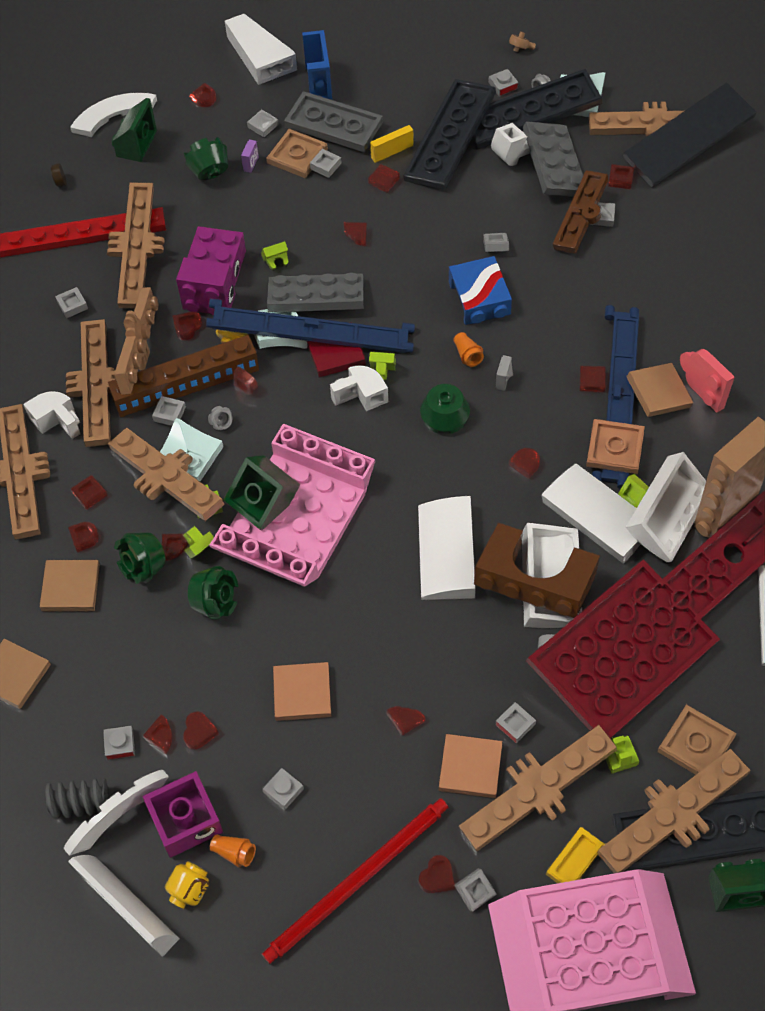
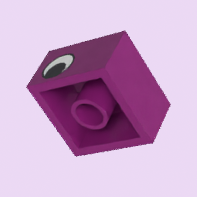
(219, 246)
(203, 280)
(183, 814)

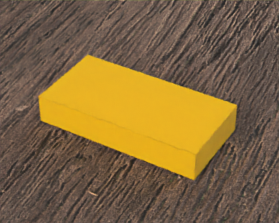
(392, 143)
(575, 857)

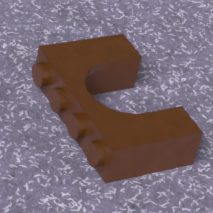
(558, 593)

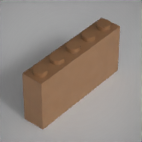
(733, 479)

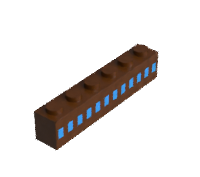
(186, 375)

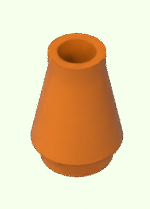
(469, 351)
(235, 850)

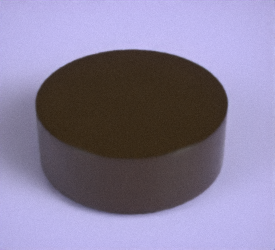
(58, 175)

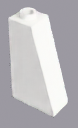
(259, 50)

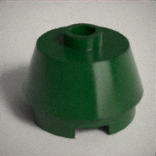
(207, 158)
(445, 409)
(140, 556)
(213, 592)

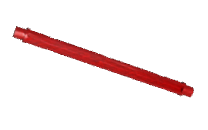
(354, 881)

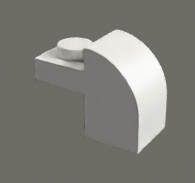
(510, 144)
(361, 383)
(52, 409)

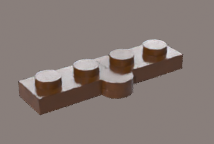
(581, 212)

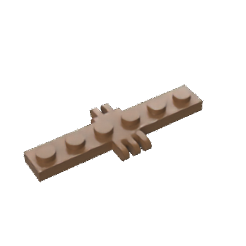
(631, 122)
(135, 244)
(135, 348)
(93, 383)
(19, 472)
(165, 474)
(537, 787)
(674, 812)

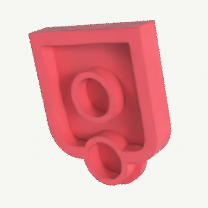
(707, 378)

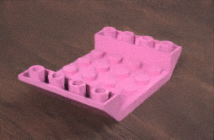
(309, 529)
(590, 943)

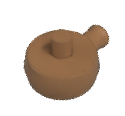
(521, 42)

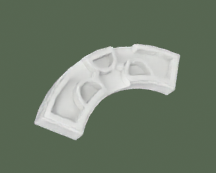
(99, 113)
(113, 809)

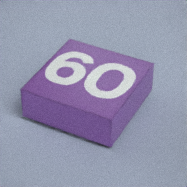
(250, 156)

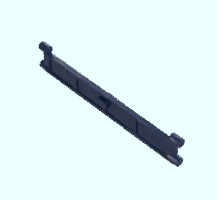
(310, 329)
(620, 391)

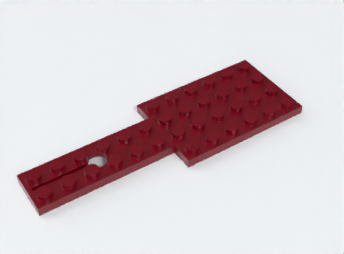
(647, 628)

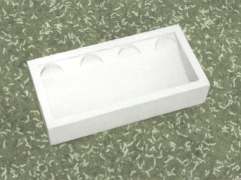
(668, 507)
(593, 510)
(446, 549)
(543, 556)
(125, 902)

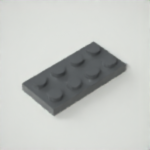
(333, 121)
(553, 158)
(315, 292)

